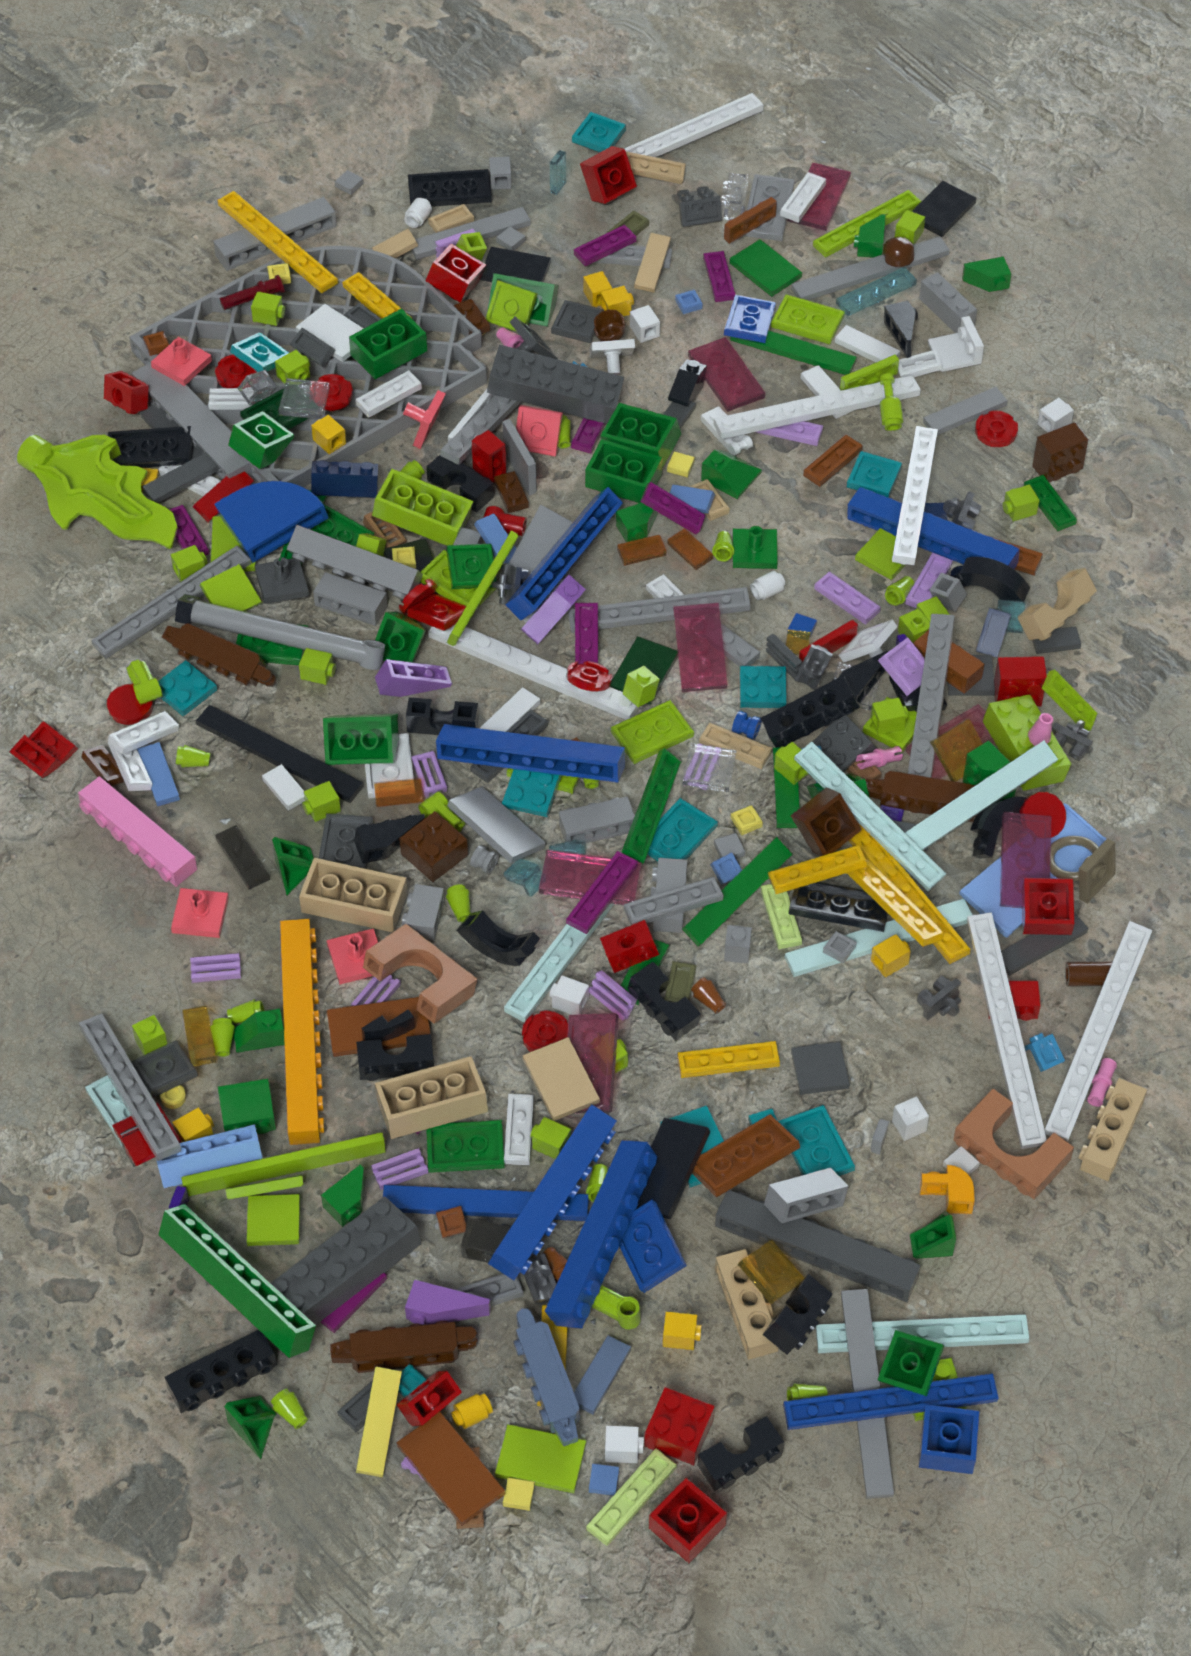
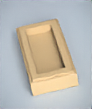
(452, 218)
(397, 244)
(718, 506)

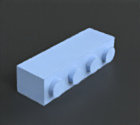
(210, 1153)

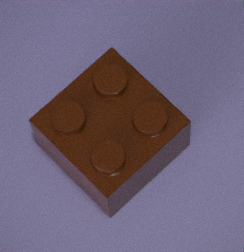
(1060, 452)
(826, 822)
(433, 846)

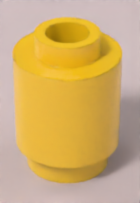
(471, 1410)

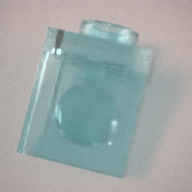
(525, 874)

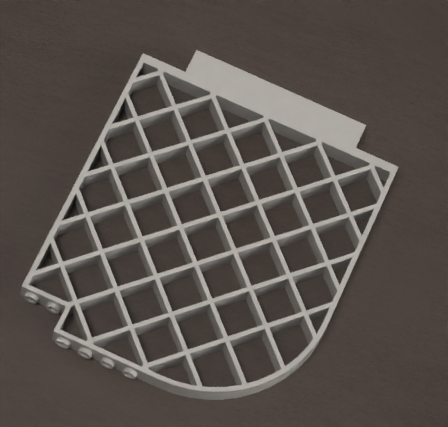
(208, 425)

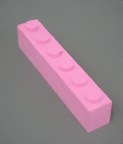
(137, 831)

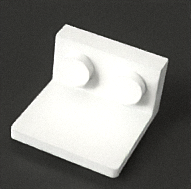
(959, 349)

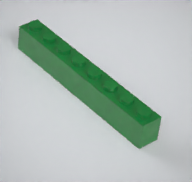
(237, 1281)

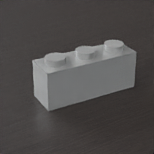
(946, 301)
(350, 599)
(597, 821)
(668, 876)
(806, 1195)

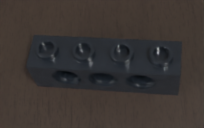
(810, 712)
(227, 1358)

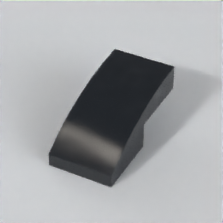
(386, 1030)

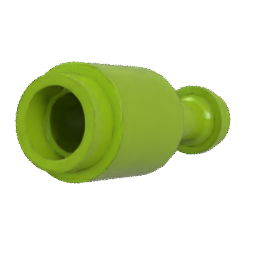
(890, 406)

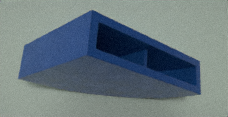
(267, 515)

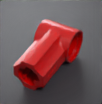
(508, 521)

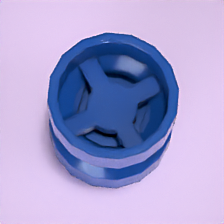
(746, 725)

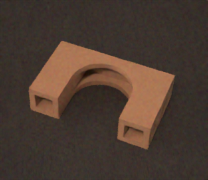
(409, 948)
(1028, 1172)

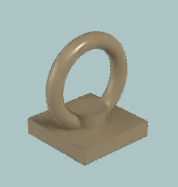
(1095, 869)

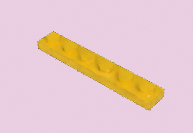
(897, 905)

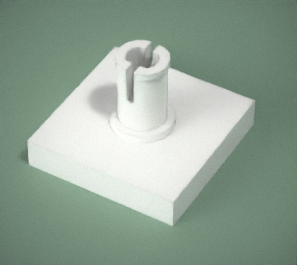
(612, 351)
(868, 641)

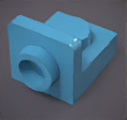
(1045, 1051)

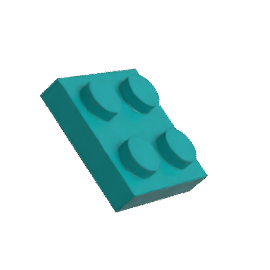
(598, 132)
(258, 352)
(874, 474)
(762, 686)
(185, 688)
(531, 792)

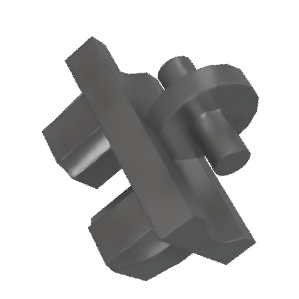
(961, 509)
(509, 581)
(813, 666)
(1075, 736)
(944, 1002)
(540, 1280)

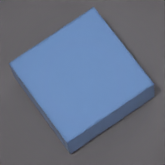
(688, 301)
(726, 868)
(603, 1479)

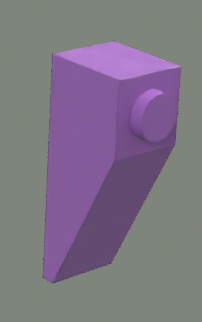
(553, 609)
(410, 678)
(435, 1303)

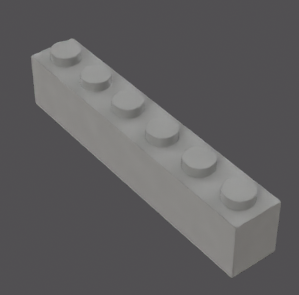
(296, 224)
(353, 561)

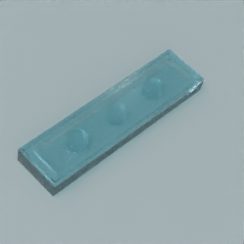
(876, 291)

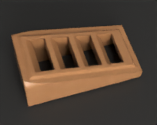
(370, 523)

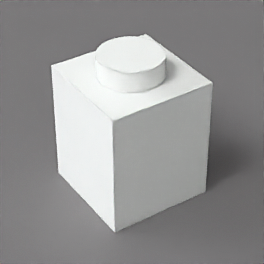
(644, 323)
(1055, 415)
(569, 995)
(910, 1118)
(622, 1444)

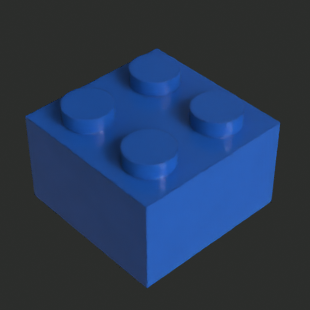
(949, 1439)

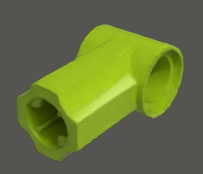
(144, 685)
(438, 803)
(615, 1305)

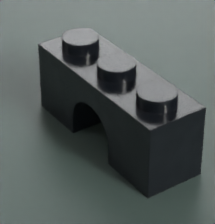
(473, 485)
(425, 719)
(675, 1017)
(377, 1064)
(789, 1327)
(723, 1467)

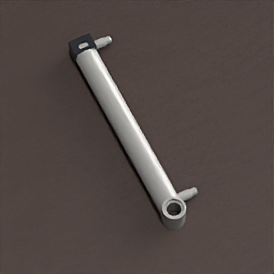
(366, 653)

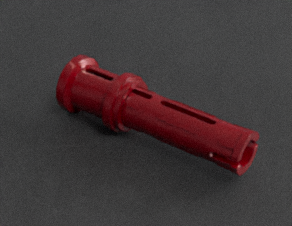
(270, 287)

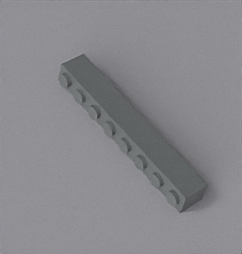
(819, 1246)

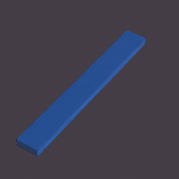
(474, 1201)
(888, 1402)

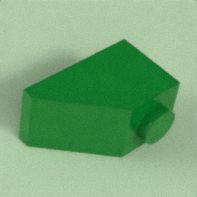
(871, 238)
(988, 274)
(635, 521)
(260, 1031)
(346, 1197)

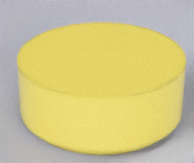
(174, 1097)

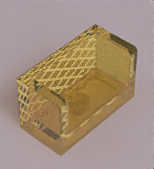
(199, 1036)

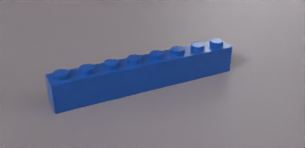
(935, 534)
(564, 554)
(531, 753)
(552, 1192)
(601, 1234)

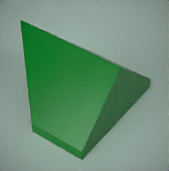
(292, 862)
(934, 1239)
(251, 1421)

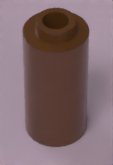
(1086, 973)

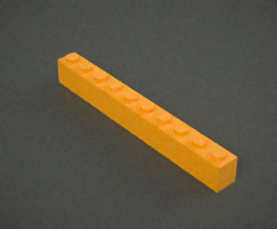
(300, 1033)

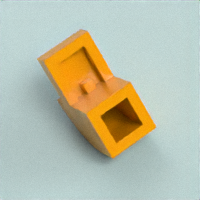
(954, 1184)

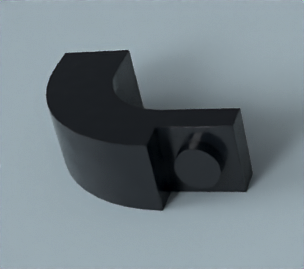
(994, 576)
(989, 823)
(496, 942)

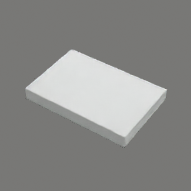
(332, 329)
(398, 770)

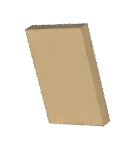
(561, 1079)

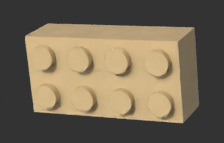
(353, 895)
(431, 1097)

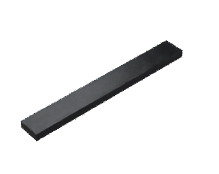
(278, 752)

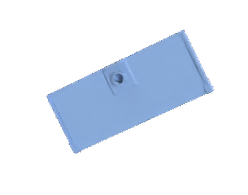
(984, 890)

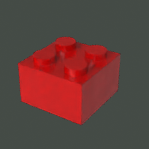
(608, 174)
(455, 273)
(1019, 678)
(1048, 906)
(679, 1426)
(687, 1520)

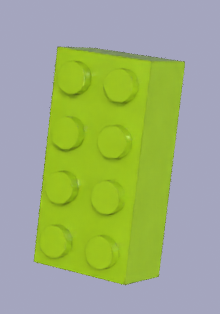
(421, 507)
(1009, 726)

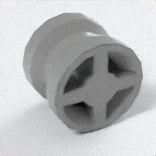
(484, 859)

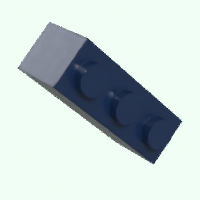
(344, 479)

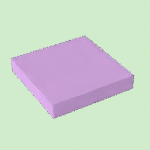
(904, 665)

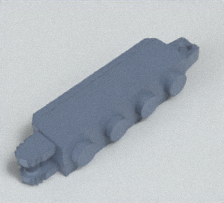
(548, 1376)

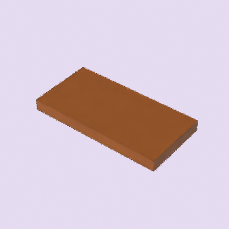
(347, 1022)
(744, 1155)
(451, 1468)

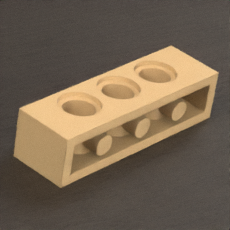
(1102, 1162)
(743, 1315)

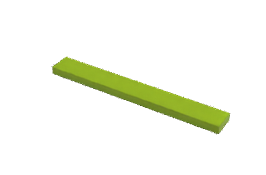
(284, 1164)

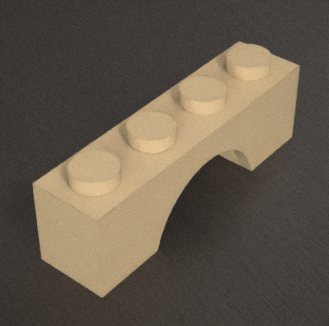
(1073, 591)

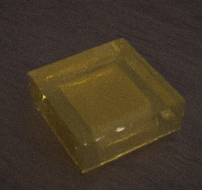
(797, 640)

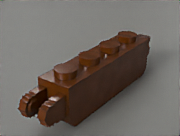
(219, 654)
(915, 792)
(403, 1346)

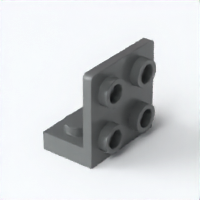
(698, 206)
(843, 742)

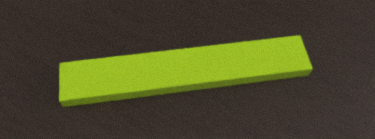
(845, 234)
(482, 589)

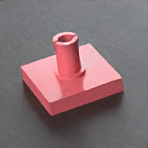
(181, 361)
(425, 418)
(539, 429)
(199, 913)
(349, 954)

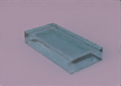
(558, 172)

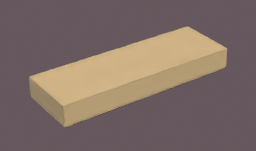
(656, 168)
(652, 262)
(747, 749)

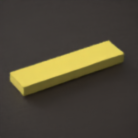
(378, 1422)

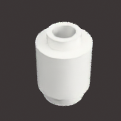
(417, 212)
(767, 585)

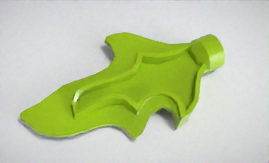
(87, 482)

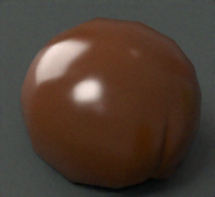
(898, 251)
(609, 325)

